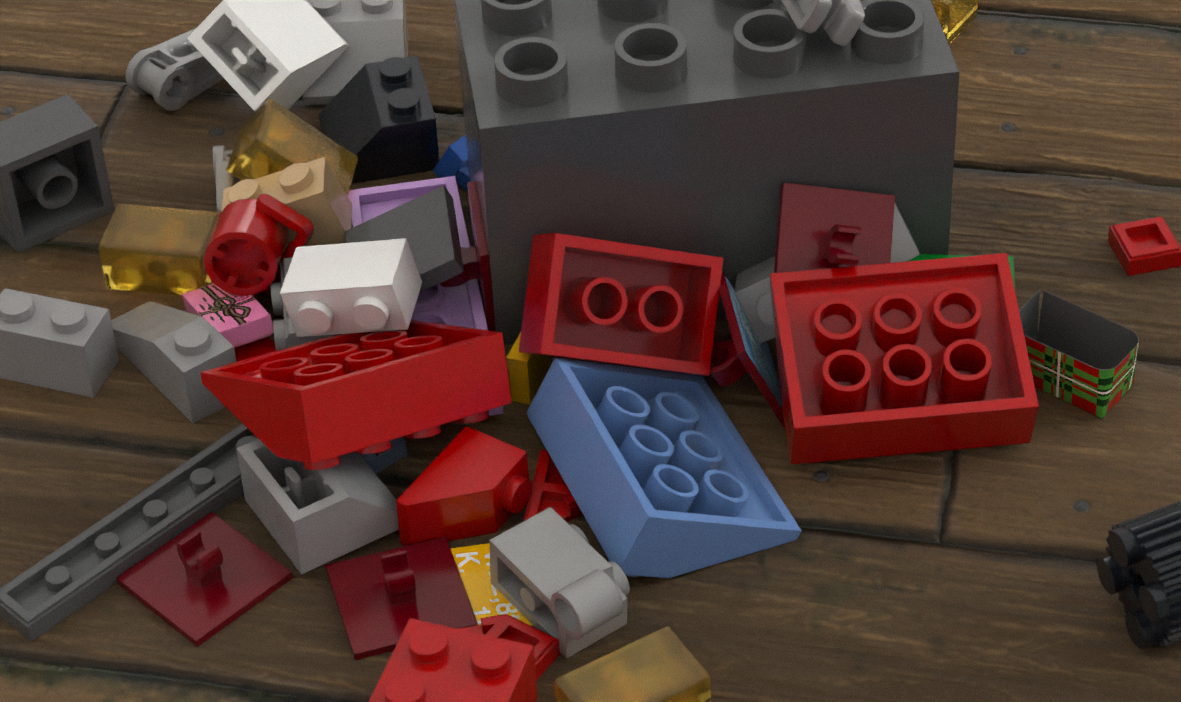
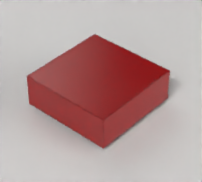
(1144, 246)

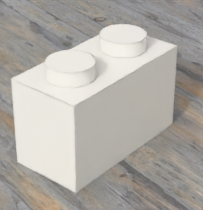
(351, 287)

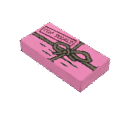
(233, 316)

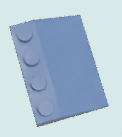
(656, 468)

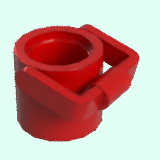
(251, 244)

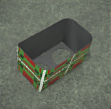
(1067, 346)

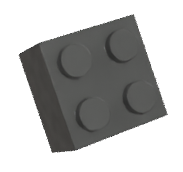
(50, 173)

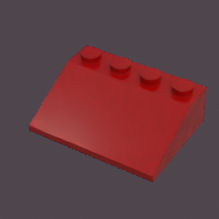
(901, 358)
(364, 389)

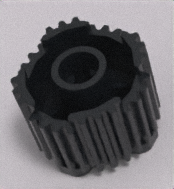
(1146, 573)

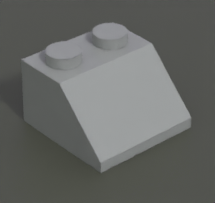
(372, 31)

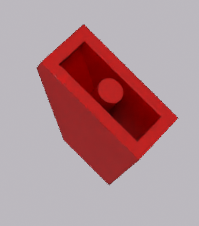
(465, 490)

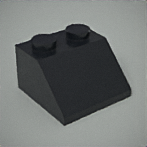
(385, 120)

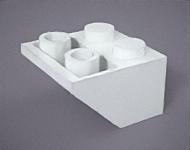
(268, 47)

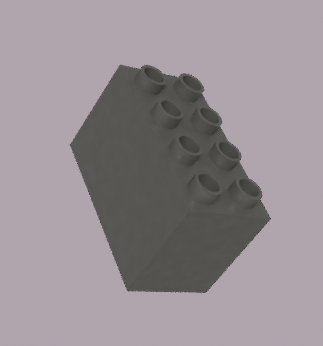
(689, 118)

